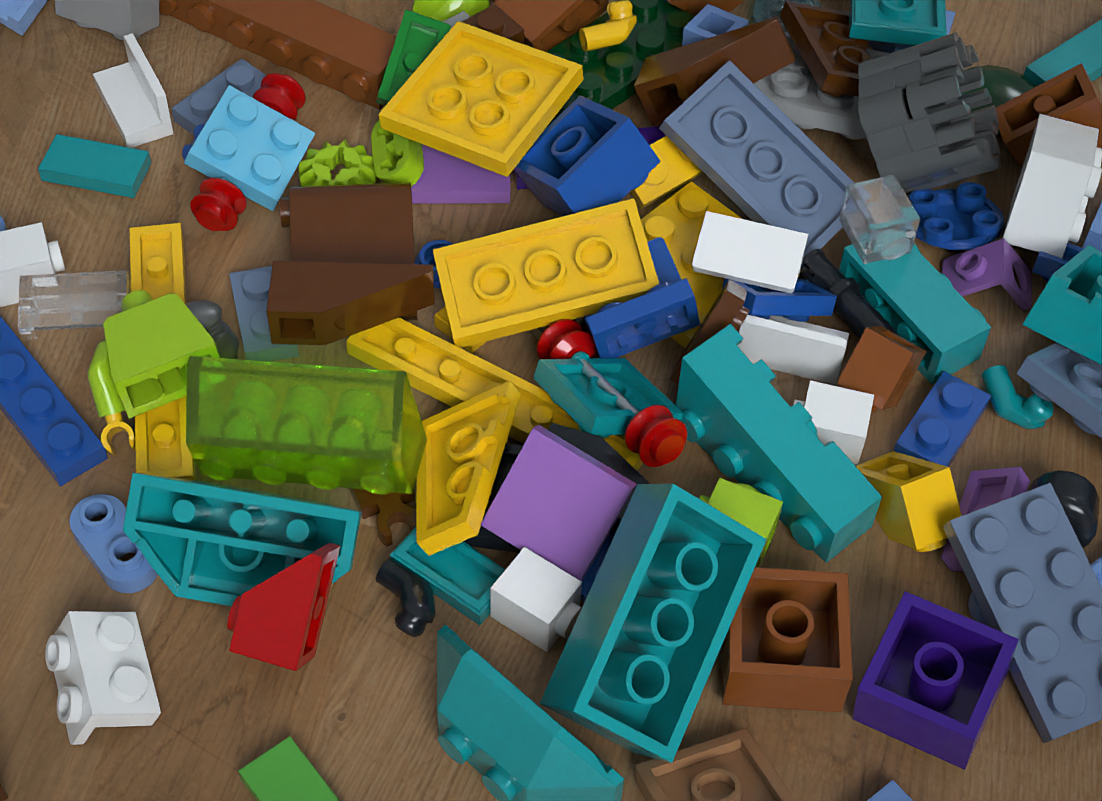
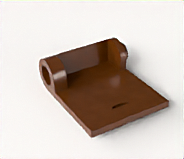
(351, 224)

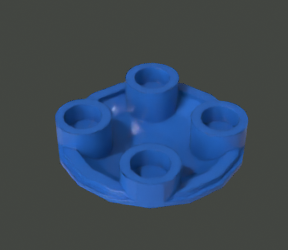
(957, 217)

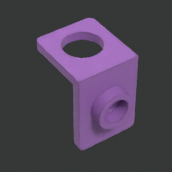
(990, 267)

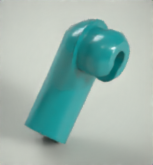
(1011, 406)

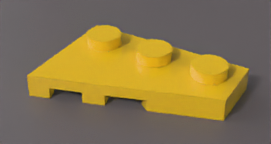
(461, 466)

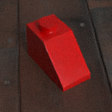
(285, 613)

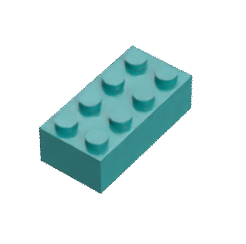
(654, 621)

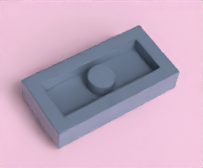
(200, 104)
(251, 297)

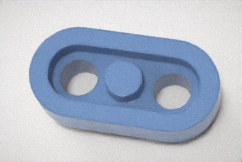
(106, 542)

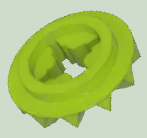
(318, 163)

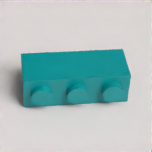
(921, 309)

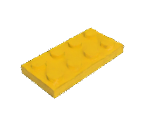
(544, 272)

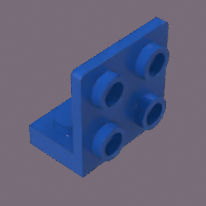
(648, 318)

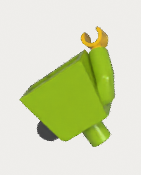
(148, 355)

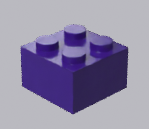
(934, 679)

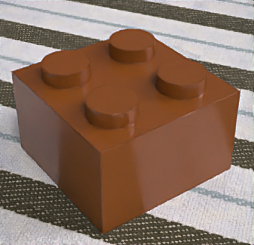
(790, 642)

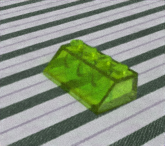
(303, 424)

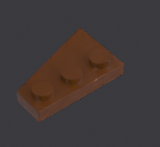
(825, 46)

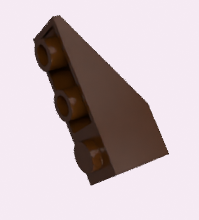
(676, 74)
(339, 299)

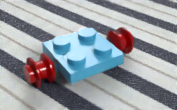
(248, 150)

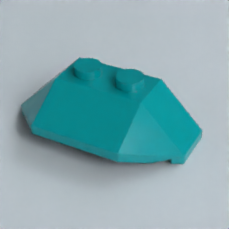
(226, 539)
(509, 736)

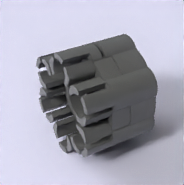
(921, 121)

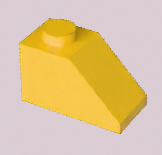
(914, 500)

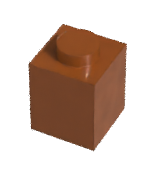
(881, 366)

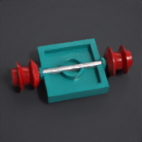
(608, 395)

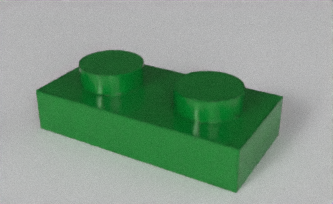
(413, 43)

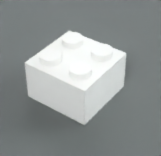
(1054, 186)

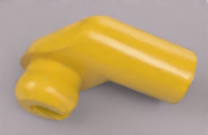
(613, 30)

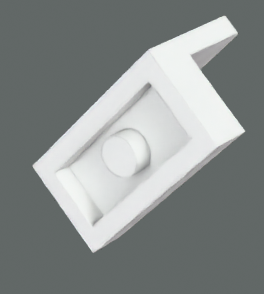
(135, 98)
(749, 252)
(794, 347)

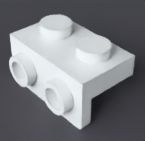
(101, 673)

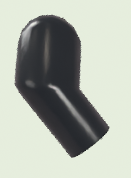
(414, 594)

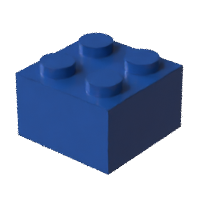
(586, 159)

